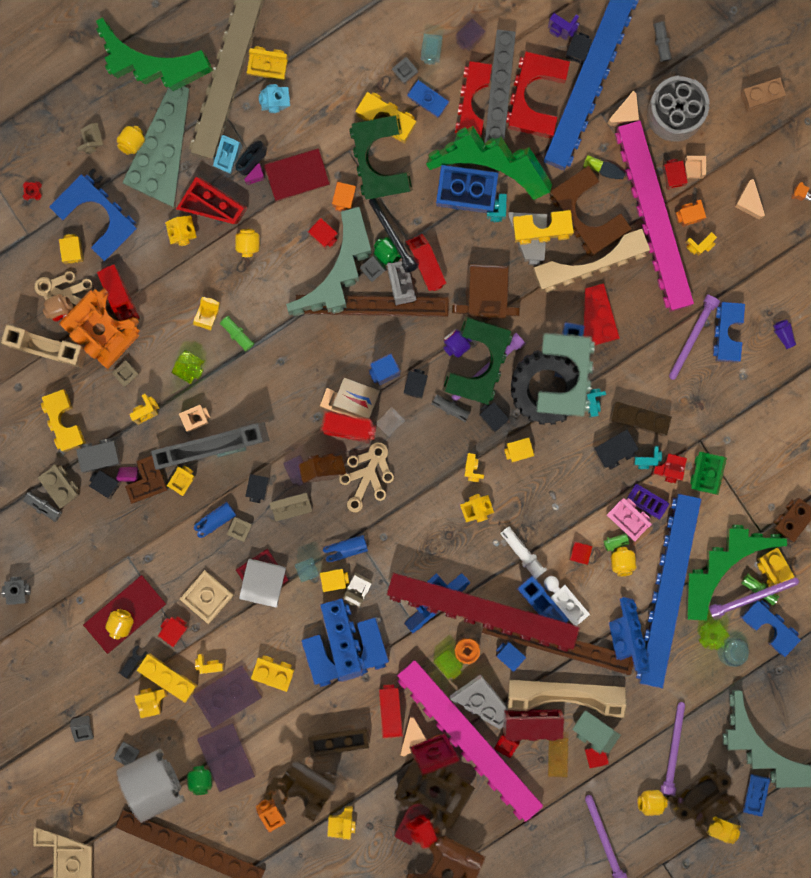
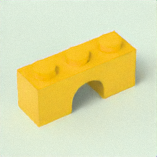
(373, 107)
(526, 231)
(55, 405)
(166, 678)

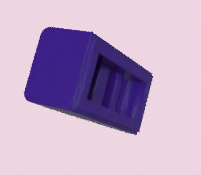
(662, 509)

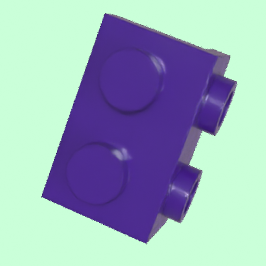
(561, 27)

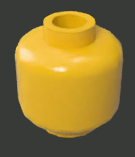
(130, 140)
(247, 242)
(623, 562)
(119, 623)
(652, 802)

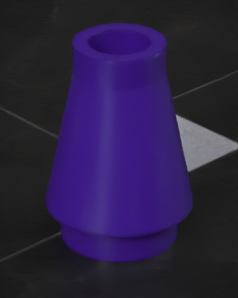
(785, 333)

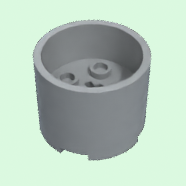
(680, 123)
(150, 785)

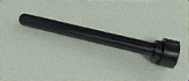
(408, 262)

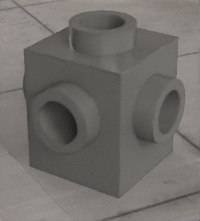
(23, 591)

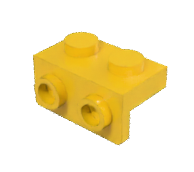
(267, 63)

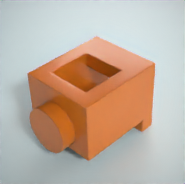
(691, 214)

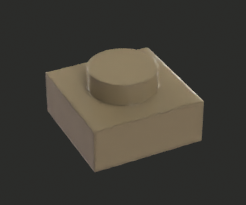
(125, 373)
(239, 529)

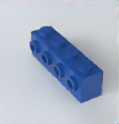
(342, 640)

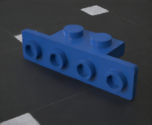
(422, 616)
(628, 636)

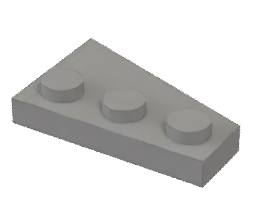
(482, 700)

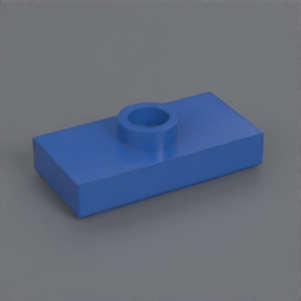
(428, 99)
(756, 795)

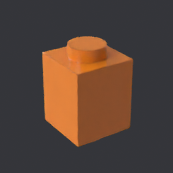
(343, 196)

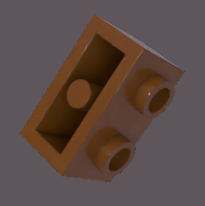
(322, 469)
(794, 520)

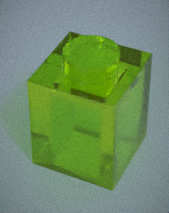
(448, 665)

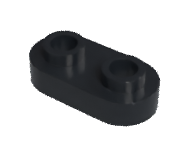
(251, 158)

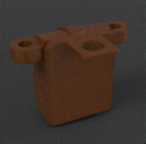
(486, 293)

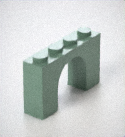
(579, 350)

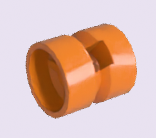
(467, 650)

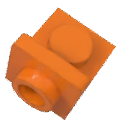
(270, 815)

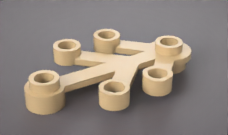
(52, 290)
(368, 474)

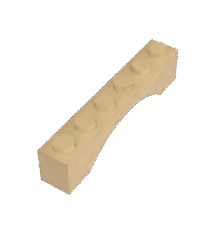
(553, 274)
(606, 700)

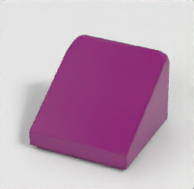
(255, 175)
(127, 474)

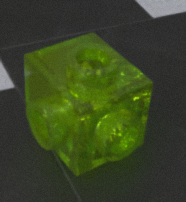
(188, 367)
(720, 635)

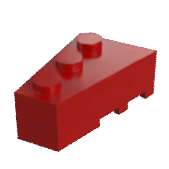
(211, 202)

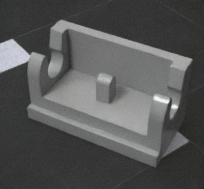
(400, 283)

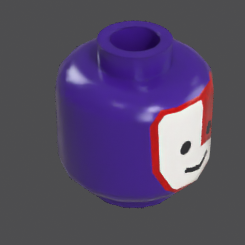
(456, 344)

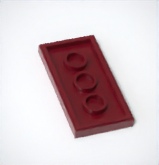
(138, 599)

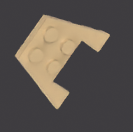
(71, 857)

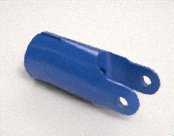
(214, 520)
(346, 548)

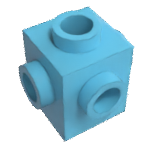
(274, 98)

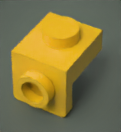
(707, 244)
(206, 313)
(181, 480)
(724, 830)

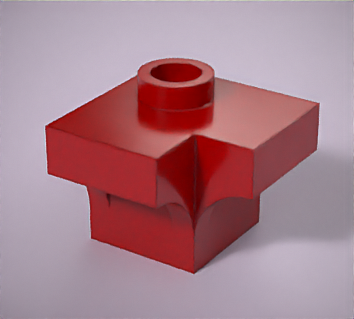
(671, 469)

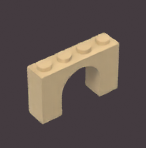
(44, 347)

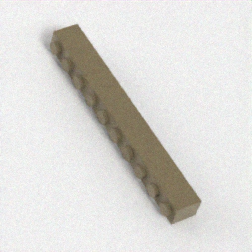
(226, 78)

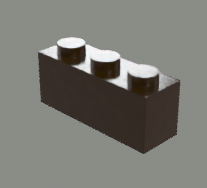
(640, 418)
(338, 742)

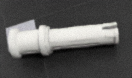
(528, 560)

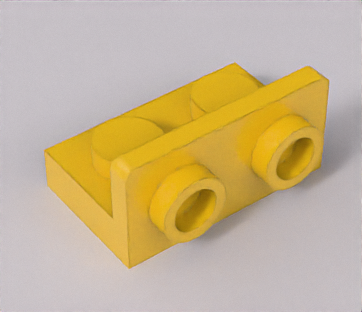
(144, 413)
(774, 567)
(272, 673)

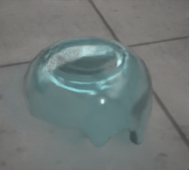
(734, 652)

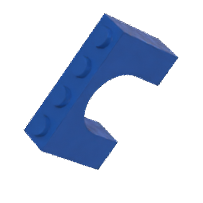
(83, 191)
(324, 669)

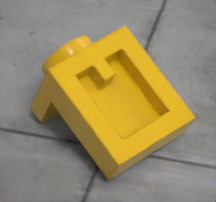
(472, 464)
(212, 666)

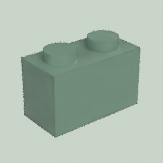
(596, 732)

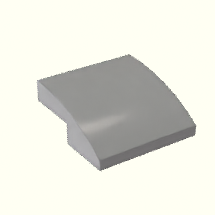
(262, 583)

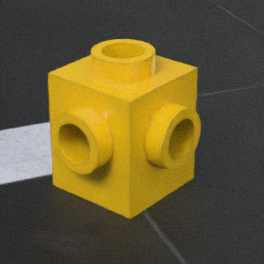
(181, 230)
(477, 508)

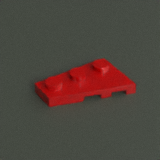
(598, 316)

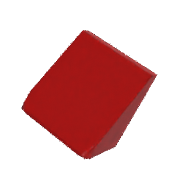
(580, 553)
(506, 747)
(596, 759)

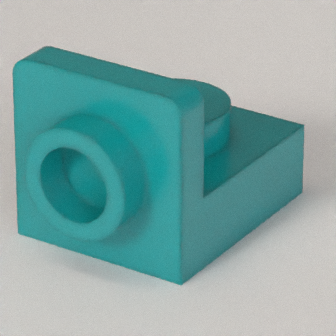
(500, 205)
(594, 406)

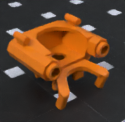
(112, 342)

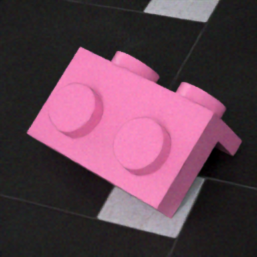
(629, 519)

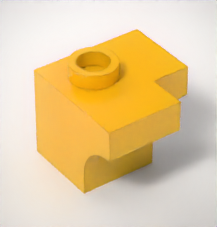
(149, 702)
(341, 825)

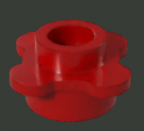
(27, 191)

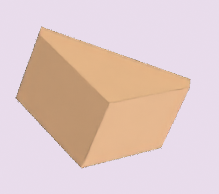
(626, 113)
(750, 201)
(413, 736)

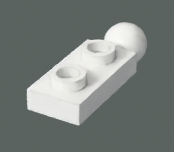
(566, 601)

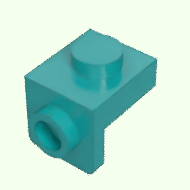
(645, 462)

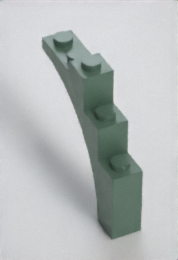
(329, 292)
(760, 756)

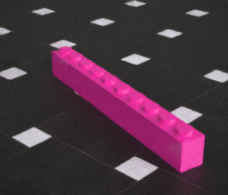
(654, 216)
(470, 741)

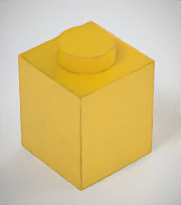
(71, 249)
(519, 450)
(334, 580)

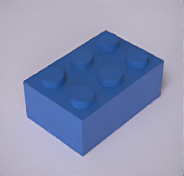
(466, 189)

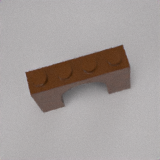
(593, 238)

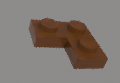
(151, 483)

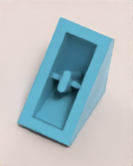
(227, 154)

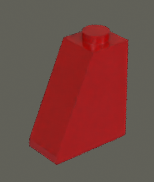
(428, 265)
(117, 293)
(390, 711)

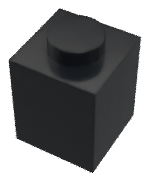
(578, 48)
(415, 383)
(493, 416)
(104, 484)
(257, 488)

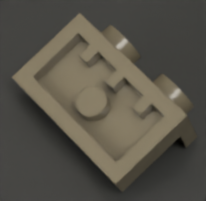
(59, 486)
(291, 507)

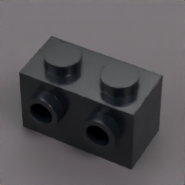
(616, 449)

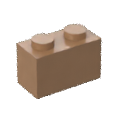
(763, 94)

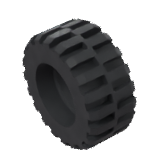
(527, 369)

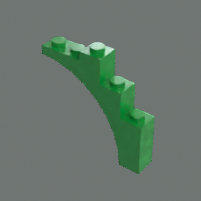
(175, 71)
(520, 166)
(738, 545)

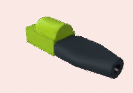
(604, 168)

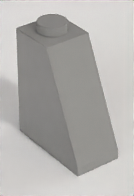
(534, 252)

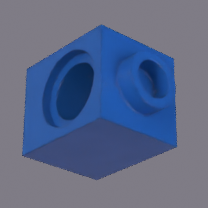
(510, 655)

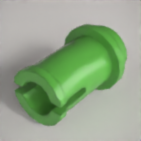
(616, 542)

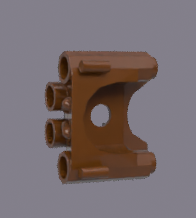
(453, 856)

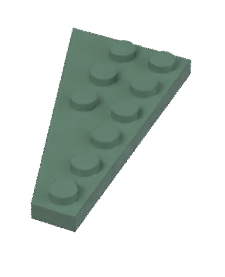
(159, 158)

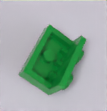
(708, 473)

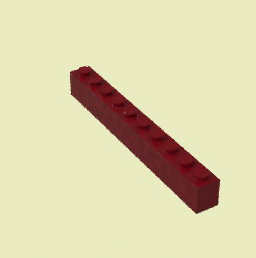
(482, 610)

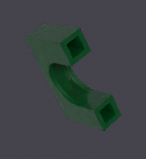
(375, 183)
(480, 387)

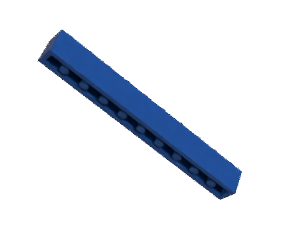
(588, 83)
(670, 588)

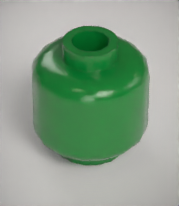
(386, 251)
(199, 780)

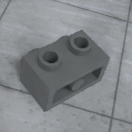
(98, 456)

